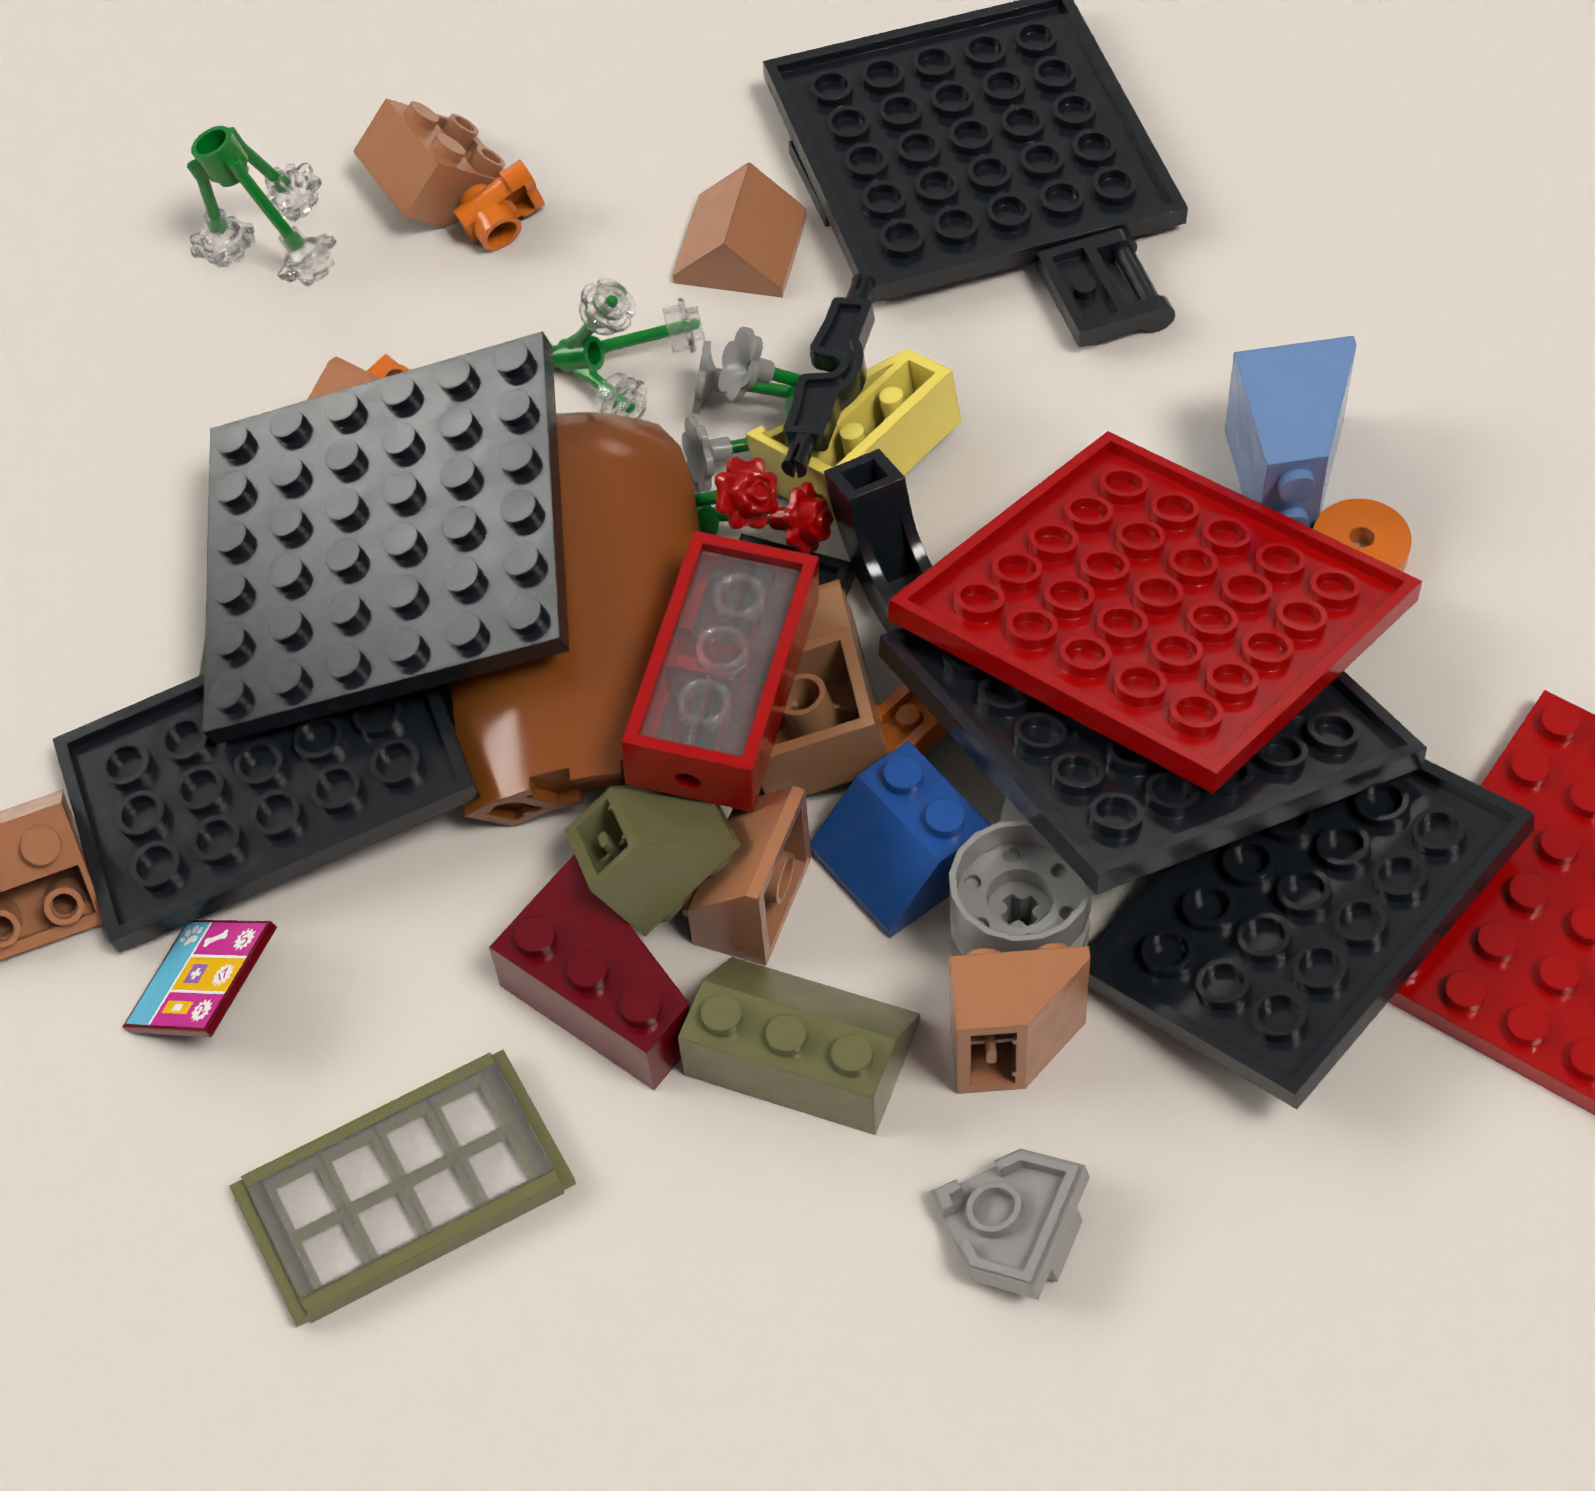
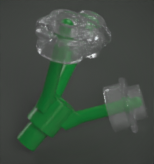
(605, 311)

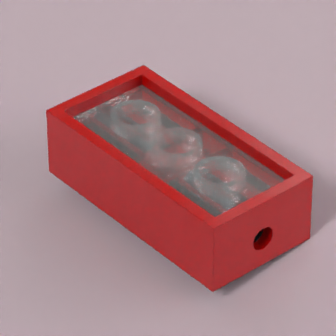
(721, 671)

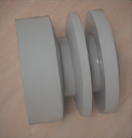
(1015, 893)

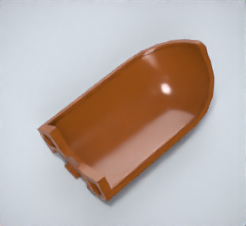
(558, 722)

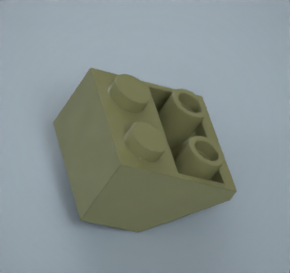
(649, 851)

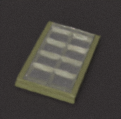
(401, 1186)

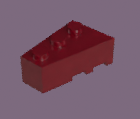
(593, 977)

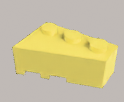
(901, 411)

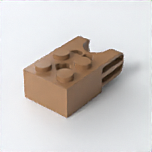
(831, 713)

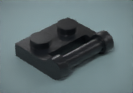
(1090, 296)

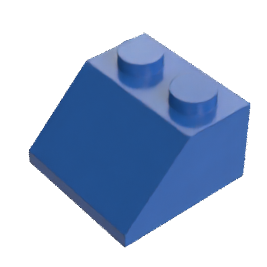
(896, 838)

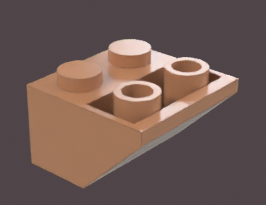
(425, 160)
(43, 876)
(1014, 1012)

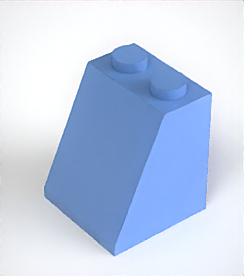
(1288, 422)

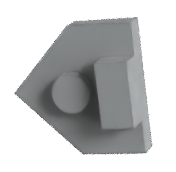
(1016, 1220)

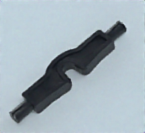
(823, 396)

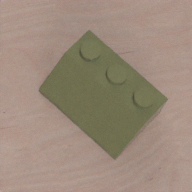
(796, 1043)

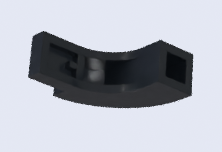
(877, 528)

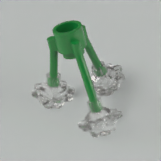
(292, 193)

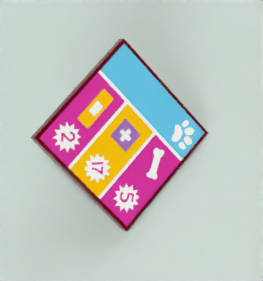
(200, 977)

